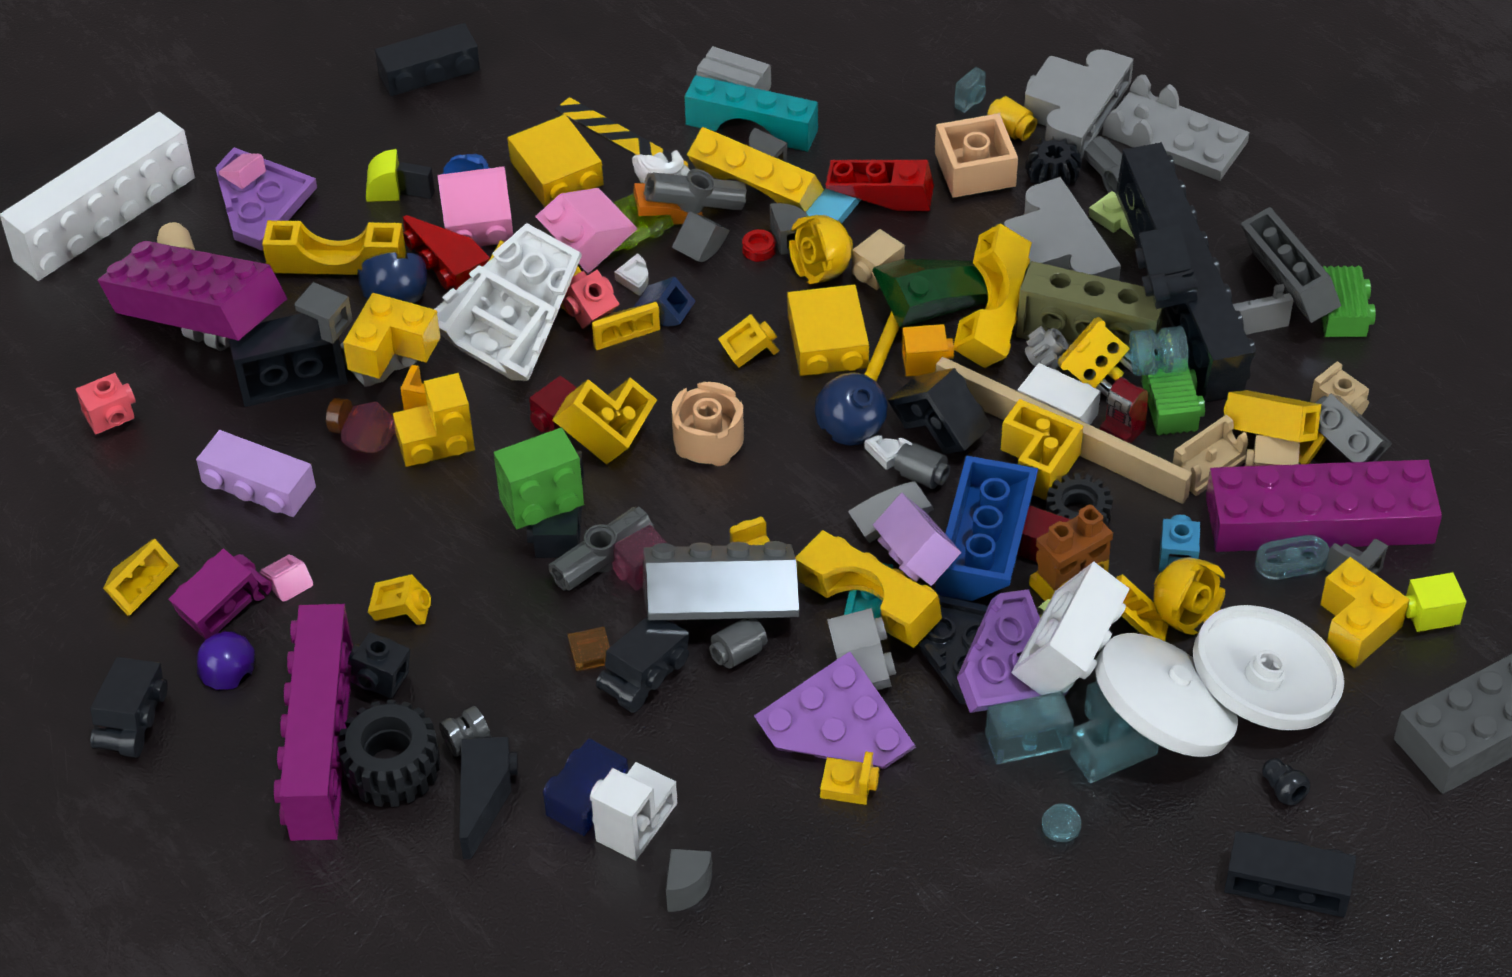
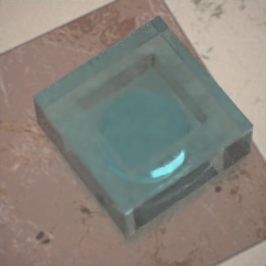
(970, 89)

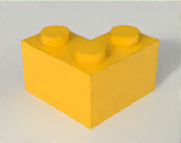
(387, 329)
(605, 421)
(437, 428)
(1041, 442)
(1364, 611)

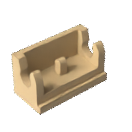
(1211, 449)

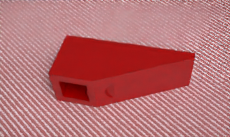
(888, 183)
(444, 251)

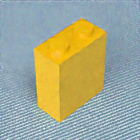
(555, 159)
(828, 330)

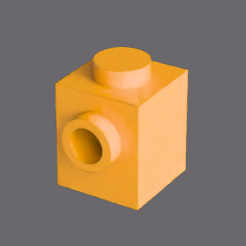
(924, 348)

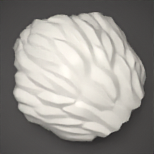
(659, 164)

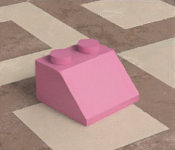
(477, 205)
(587, 223)

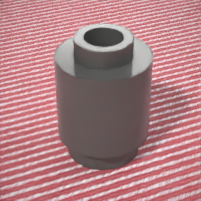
(922, 465)
(738, 642)

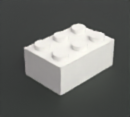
(1072, 631)

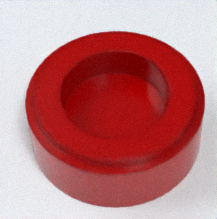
(759, 245)

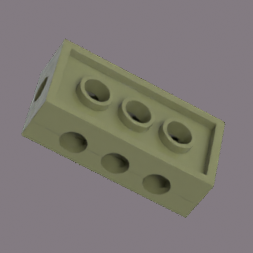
(1073, 299)

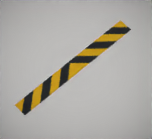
(612, 130)

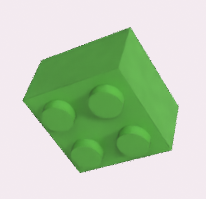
(539, 478)

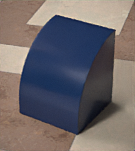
(671, 298)

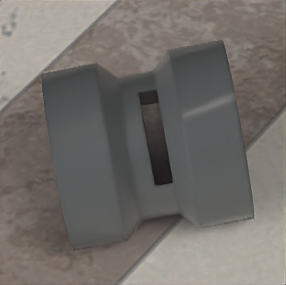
(467, 726)

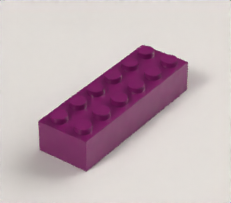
(192, 289)
(1327, 500)
(316, 713)

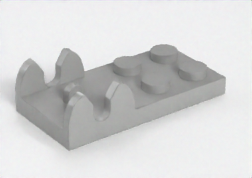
(1186, 135)

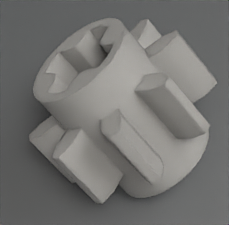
(1046, 347)

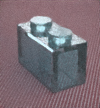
(1029, 727)

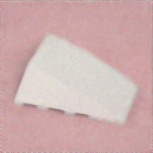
(510, 302)

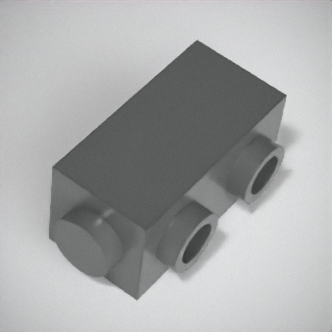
(1350, 430)

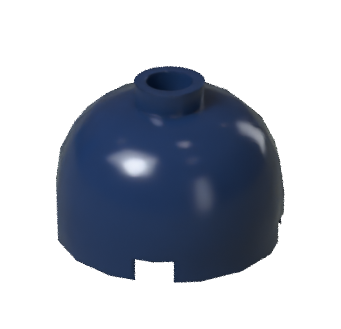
(394, 277)
(851, 408)

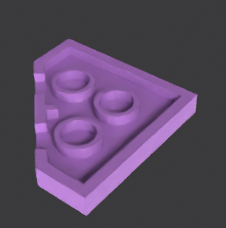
(269, 197)
(995, 651)
(837, 718)

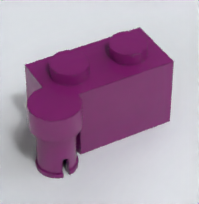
(219, 592)

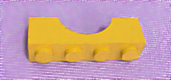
(736, 161)
(295, 249)
(1002, 261)
(834, 566)

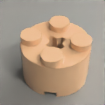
(708, 423)

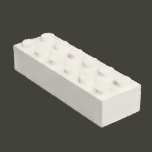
(97, 196)

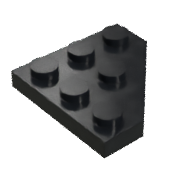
(951, 639)

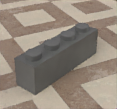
(1291, 264)

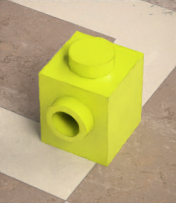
(1435, 602)

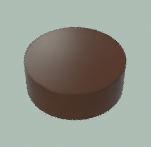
(337, 414)

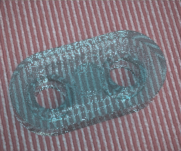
(1291, 557)

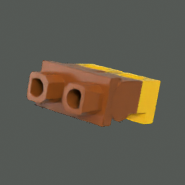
(1069, 550)

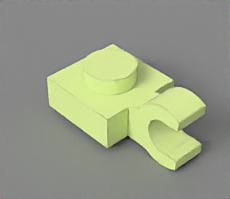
(1109, 213)

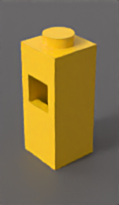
(1273, 415)

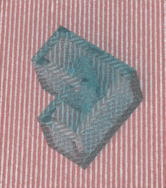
(1107, 740)

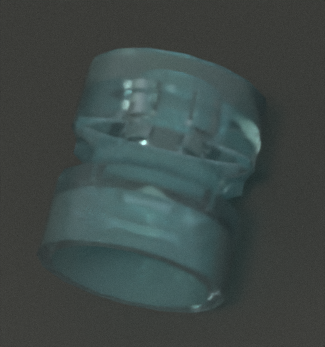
(1170, 346)

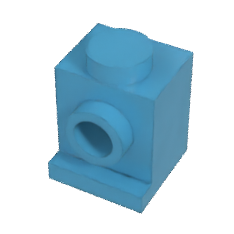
(1178, 537)

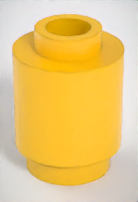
(1016, 118)

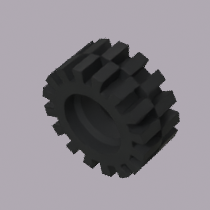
(1079, 491)

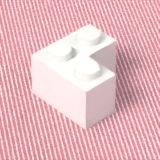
(631, 808)

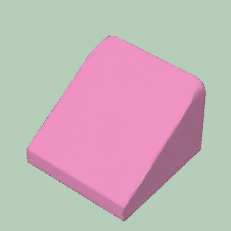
(244, 169)
(288, 577)

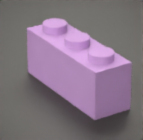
(256, 473)
(915, 540)

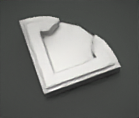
(633, 274)
(884, 449)

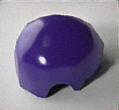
(225, 660)

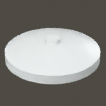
(1268, 667)
(1162, 695)

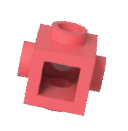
(589, 298)
(106, 403)

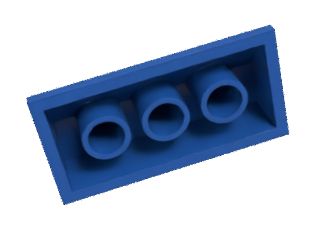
(986, 527)

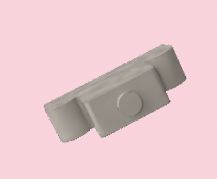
(1077, 98)
(1062, 232)

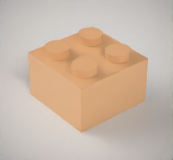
(976, 155)

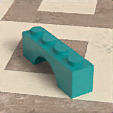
(784, 116)

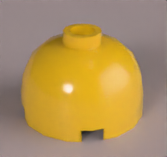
(820, 248)
(1188, 593)

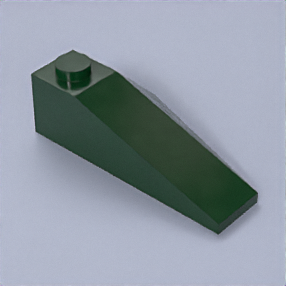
(929, 288)

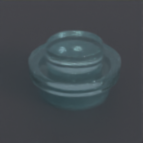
(1061, 823)

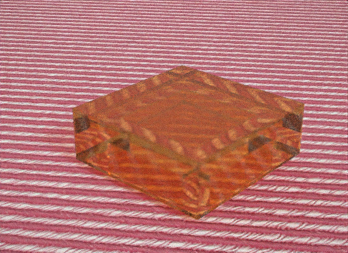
(588, 648)

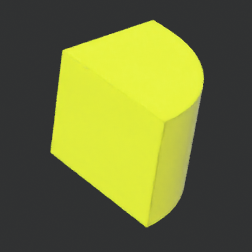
(382, 177)

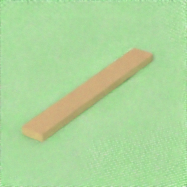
(1096, 444)

